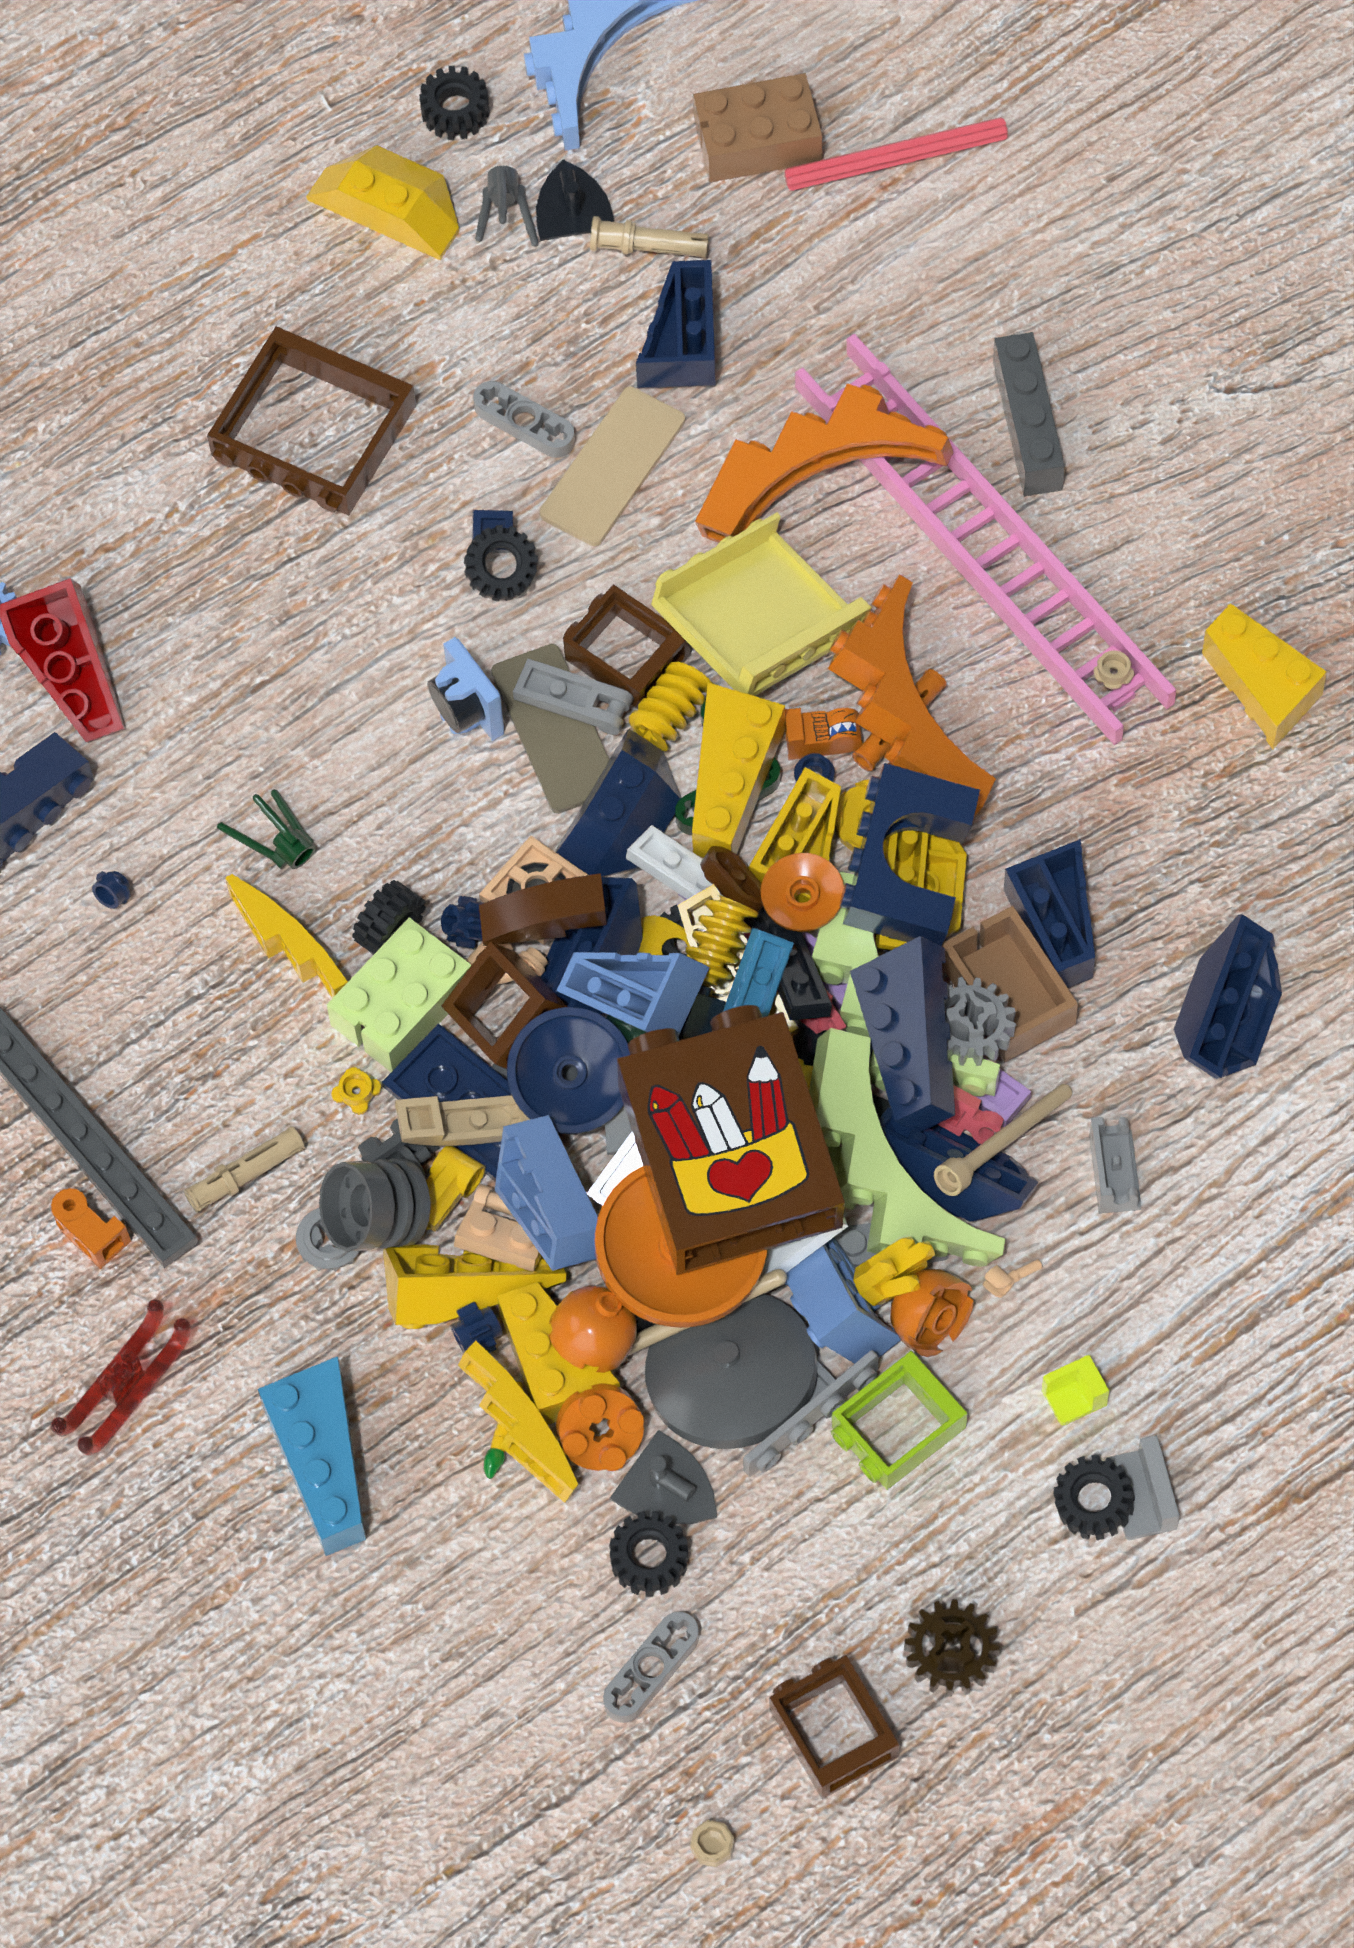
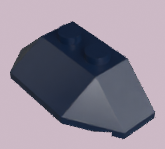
(625, 801)
(619, 936)
(1230, 1000)
(995, 1186)

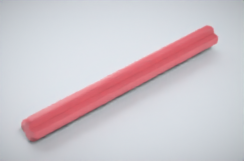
(896, 153)

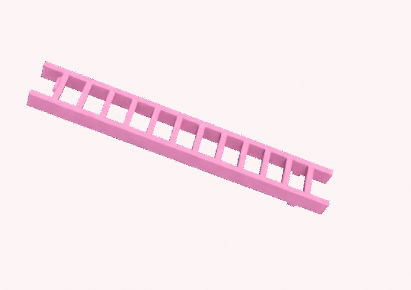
(1020, 535)

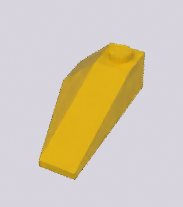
(432, 1286)

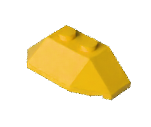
(390, 198)
(928, 864)

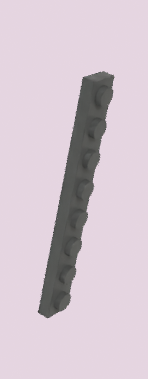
(91, 1147)

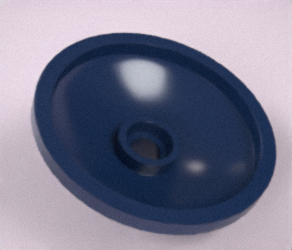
(567, 1039)

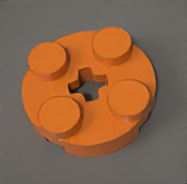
(590, 1407)

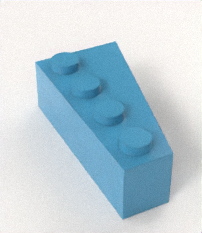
(315, 1439)

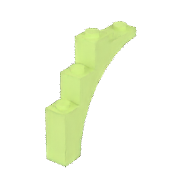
(844, 948)
(868, 1165)

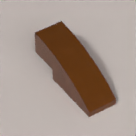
(544, 911)

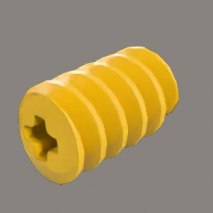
(667, 702)
(720, 937)

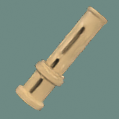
(631, 237)

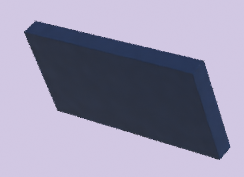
(452, 1073)

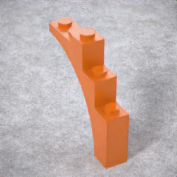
(807, 445)
(892, 709)

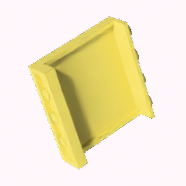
(754, 608)

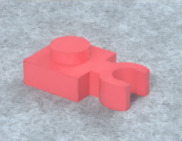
(971, 1118)

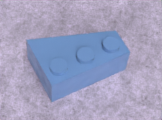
(637, 988)
(834, 1308)

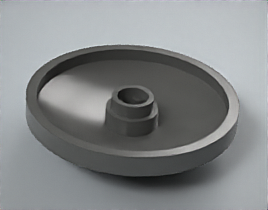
(733, 1376)

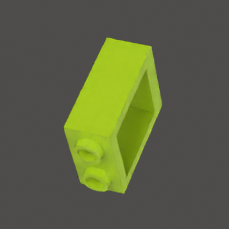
(931, 1394)

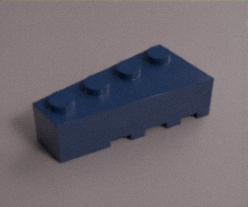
(38, 790)
(908, 1031)

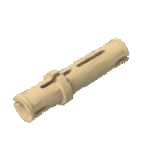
(235, 1174)

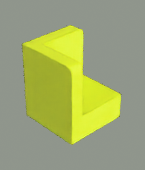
(1075, 1390)

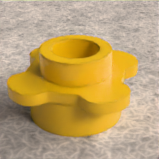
(353, 1079)

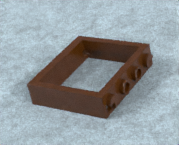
(336, 370)

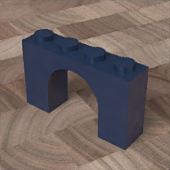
(877, 896)

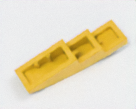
(281, 932)
(528, 1434)

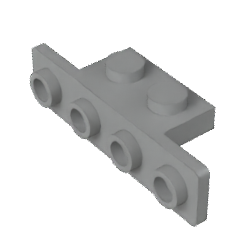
(825, 1399)

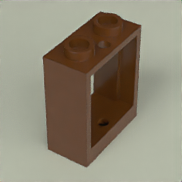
(600, 614)
(478, 984)
(854, 1764)

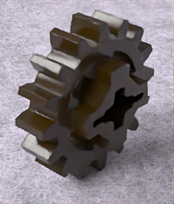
(964, 1634)

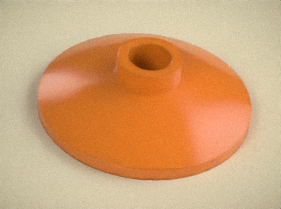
(798, 875)

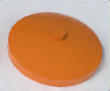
(641, 1272)

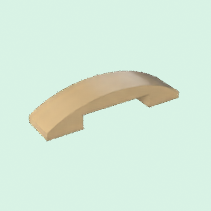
(456, 1122)

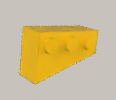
(544, 1372)

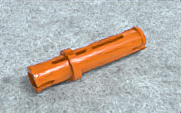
(871, 750)

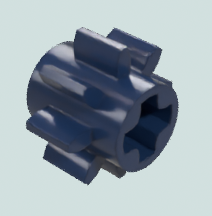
(462, 922)
(476, 1325)

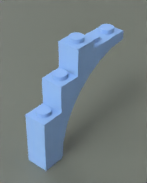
(568, 58)

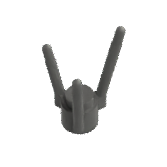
(503, 191)

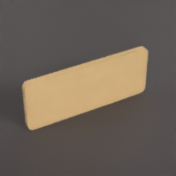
(612, 466)

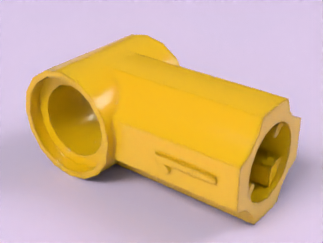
(450, 1179)

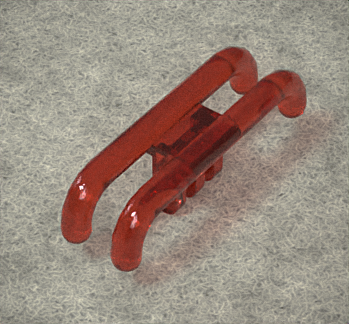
(124, 1381)

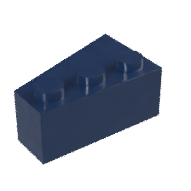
(682, 333)
(1054, 907)

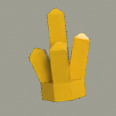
(892, 1271)

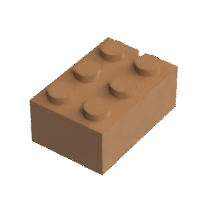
(757, 127)
(1020, 970)

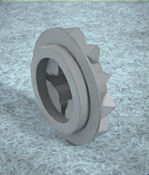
(309, 1242)

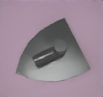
(667, 1482)

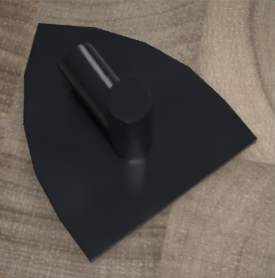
(569, 203)

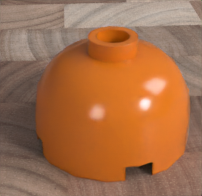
(932, 1312)
(593, 1329)

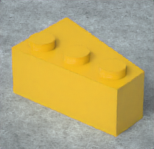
(1263, 672)
(802, 824)

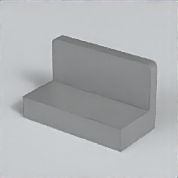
(1154, 1499)

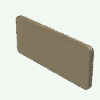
(560, 749)

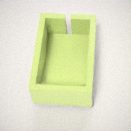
(397, 994)

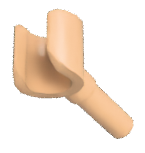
(1000, 1282)

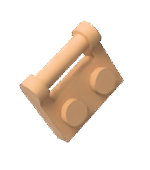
(495, 1235)

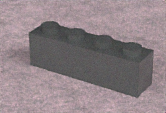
(1028, 414)

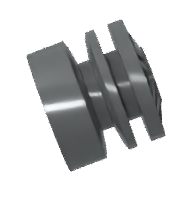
(374, 1204)

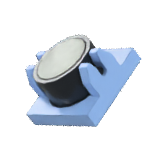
(466, 694)

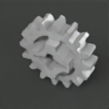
(983, 1012)

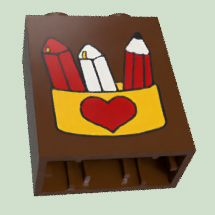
(729, 1139)

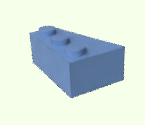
(545, 1193)

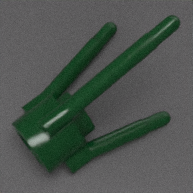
(291, 843)

